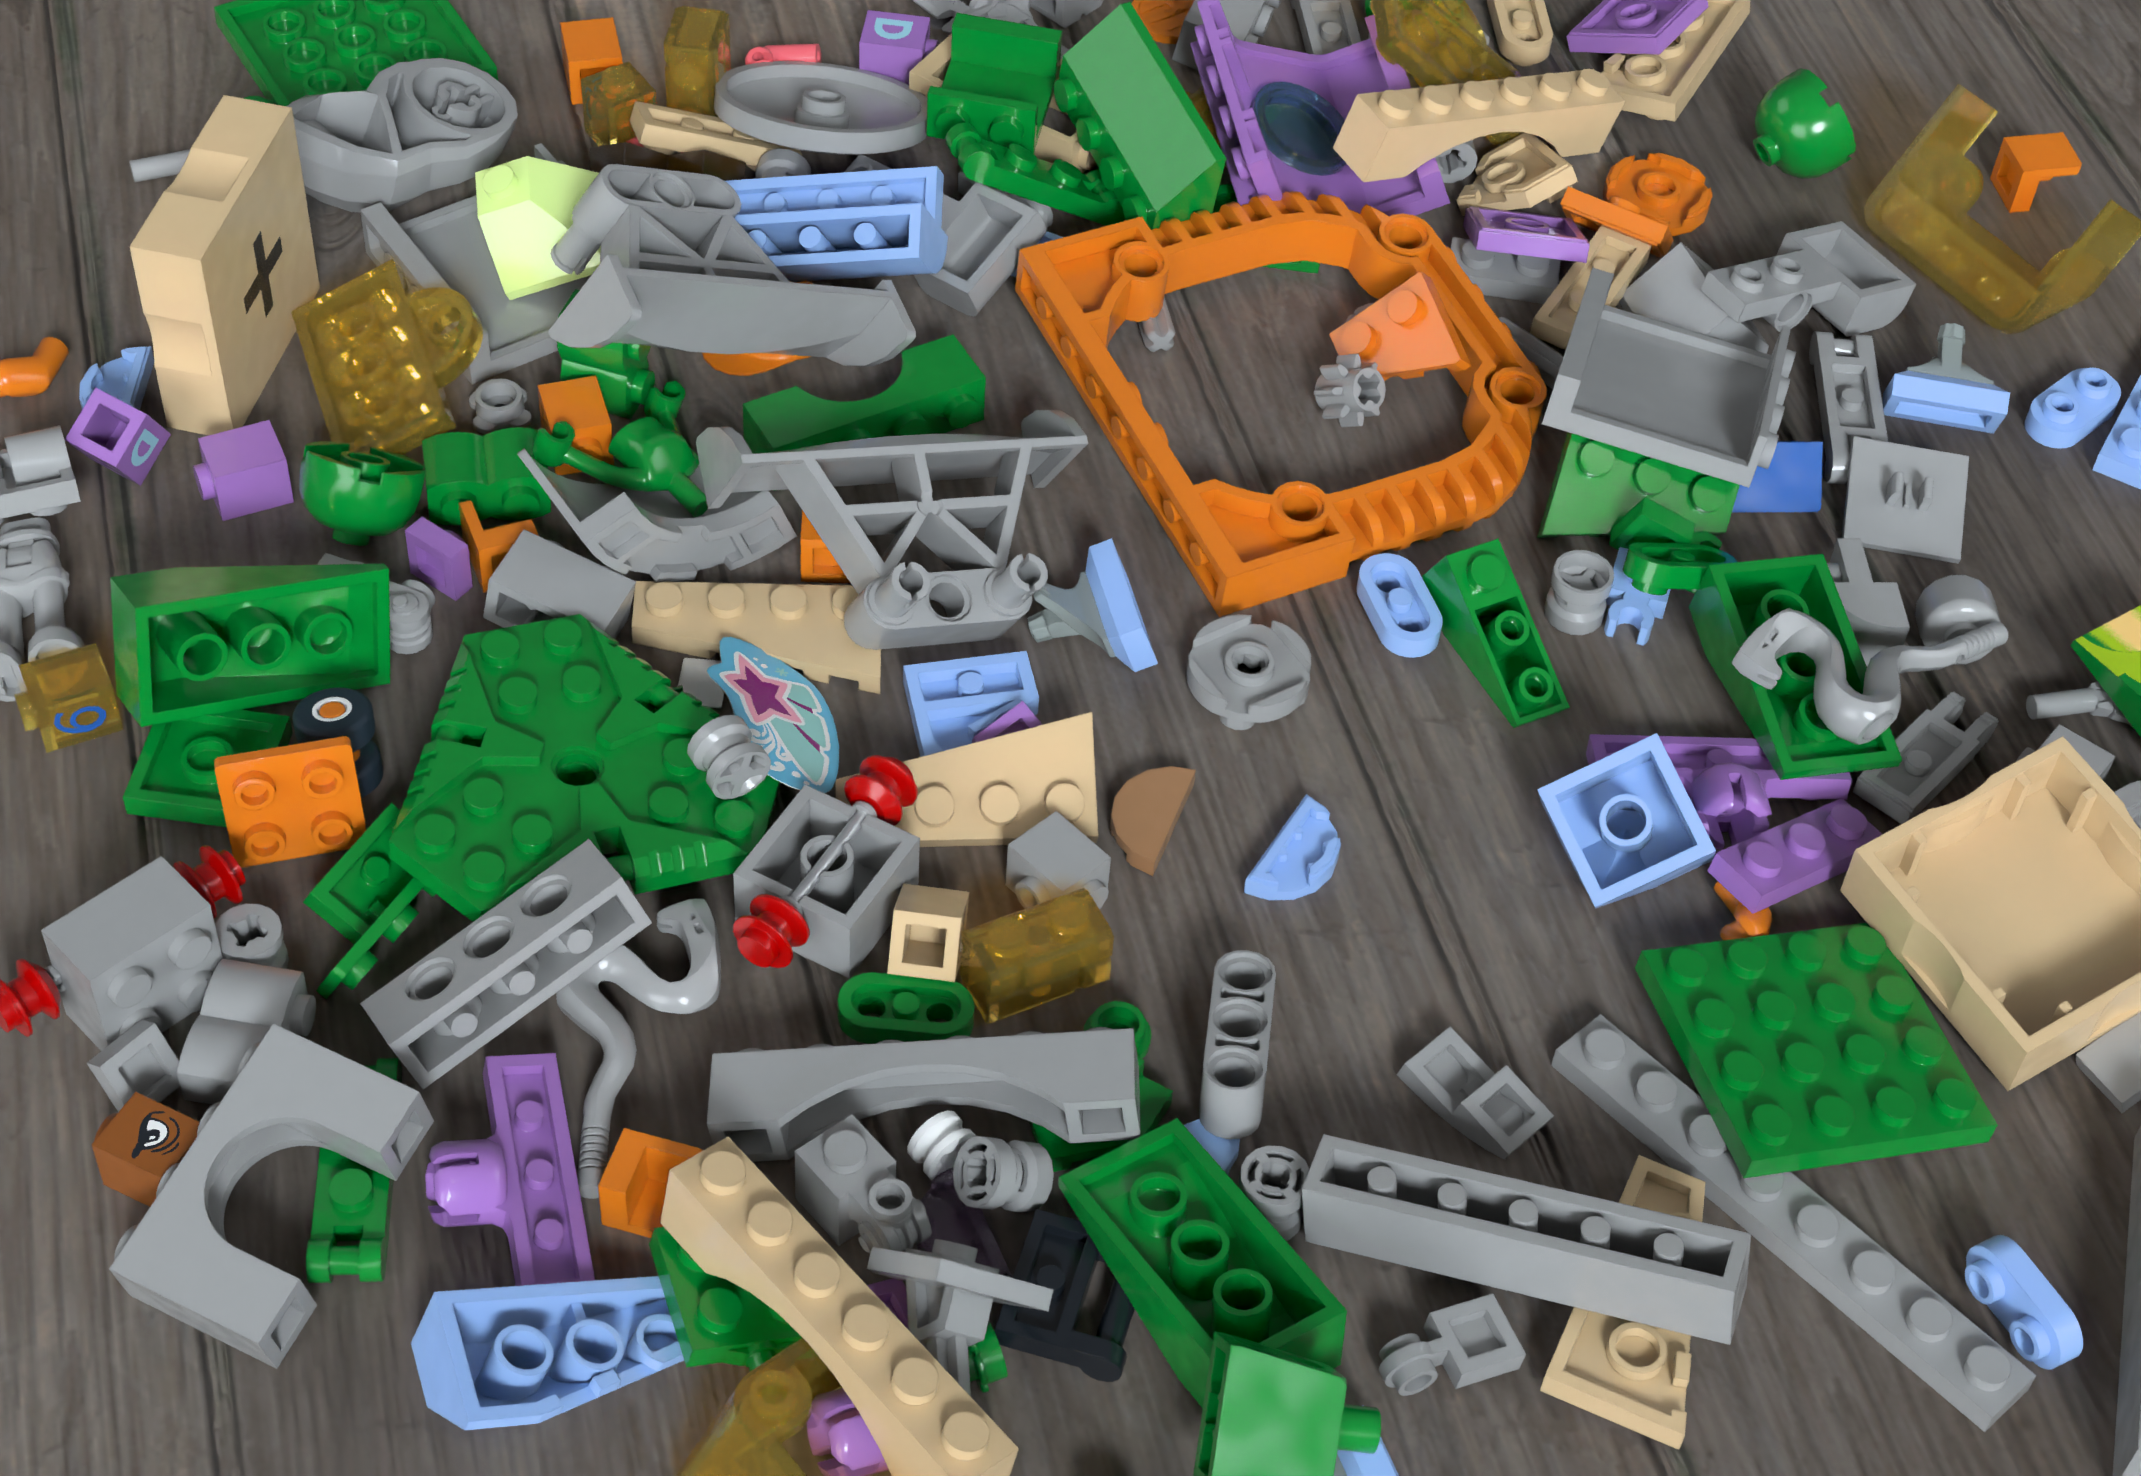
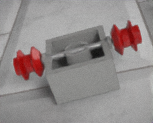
(829, 872)
(129, 952)

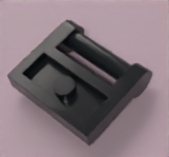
(1064, 1259)

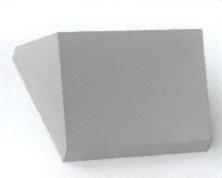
(1673, 296)

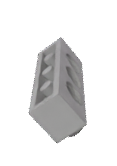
(506, 963)

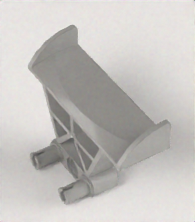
(695, 281)
(893, 600)

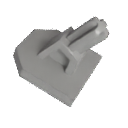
(953, 1298)

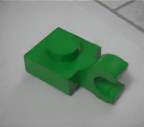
(1657, 524)

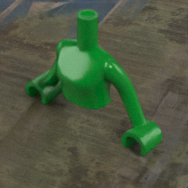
(648, 448)

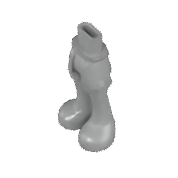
(30, 584)

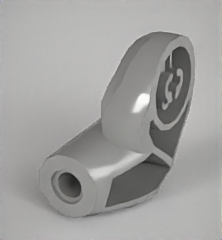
(404, 135)

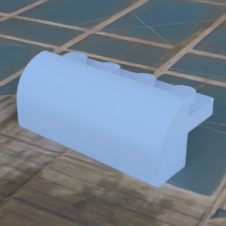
(847, 222)

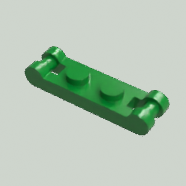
(1025, 175)
(351, 1206)

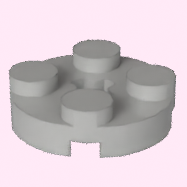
(1244, 697)

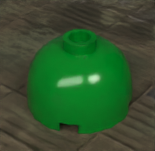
(1800, 128)
(359, 490)

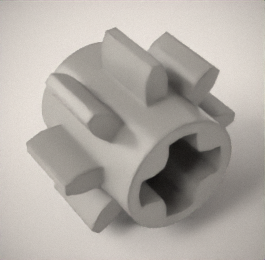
(1350, 390)

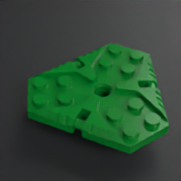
(555, 746)

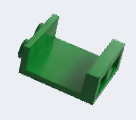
(997, 80)

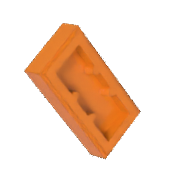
(1618, 216)

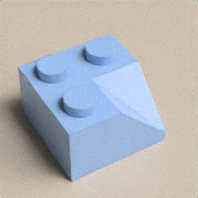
(1627, 822)

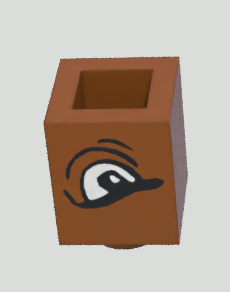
(141, 1145)

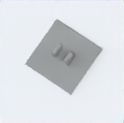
(1906, 499)

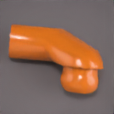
(32, 374)
(1746, 923)

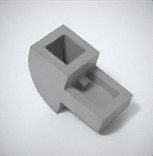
(1871, 607)

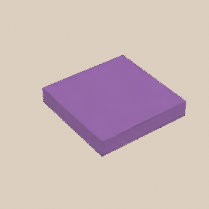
(1634, 26)
(1525, 234)

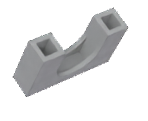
(282, 1099)

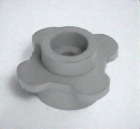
(499, 406)

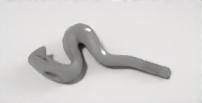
(1840, 707)
(600, 1019)

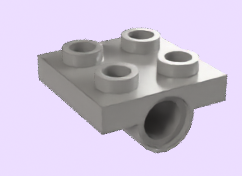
(36, 474)

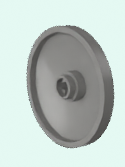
(821, 107)

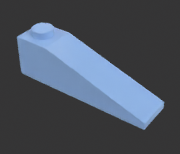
(539, 1348)

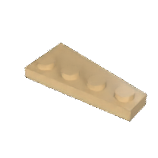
(784, 620)
(1623, 1366)

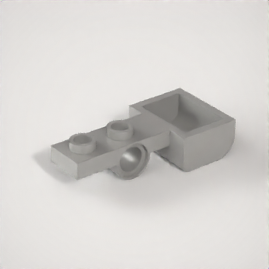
(981, 246)
(1818, 269)

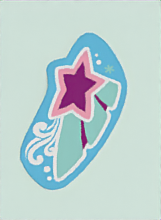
(782, 714)

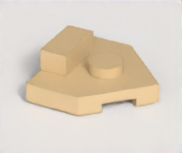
(1518, 176)

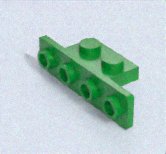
(365, 899)

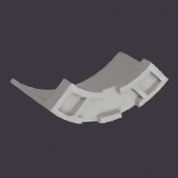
(657, 533)

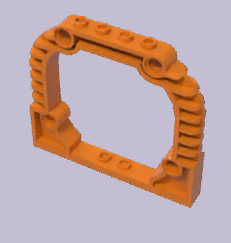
(1253, 543)

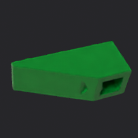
(1495, 632)

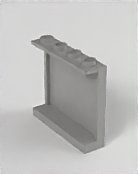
(452, 253)
(1669, 390)

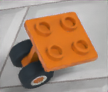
(306, 793)

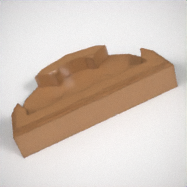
(1148, 812)

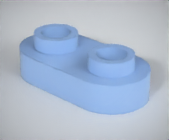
(2072, 407)
(1405, 613)
(2023, 1302)

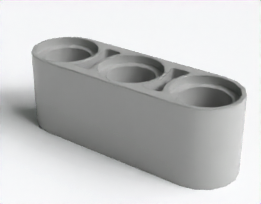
(1237, 1044)

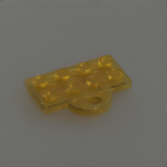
(1439, 45)
(384, 359)

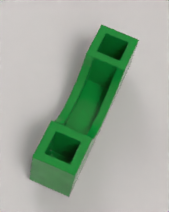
(933, 395)

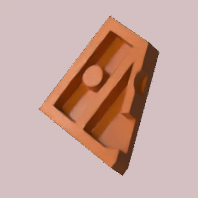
(1404, 333)

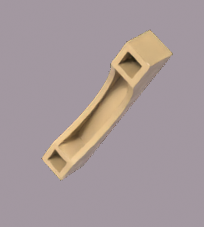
(1404, 128)
(755, 1238)

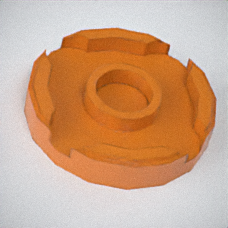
(1663, 189)

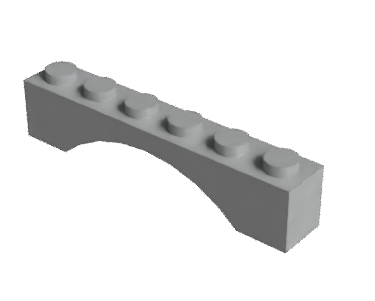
(1065, 1081)

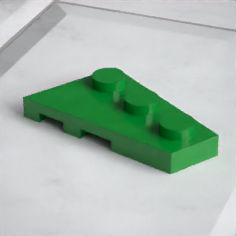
(1603, 483)

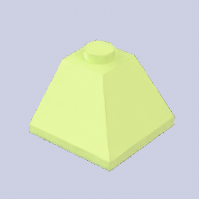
(523, 214)

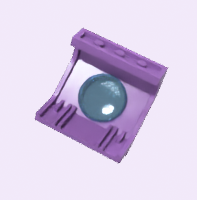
(1285, 110)

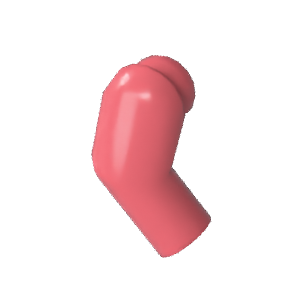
(787, 52)

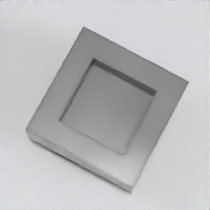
(137, 1063)

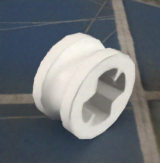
(938, 1142)

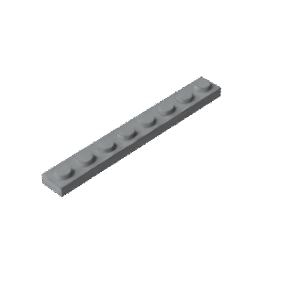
(1798, 1227)

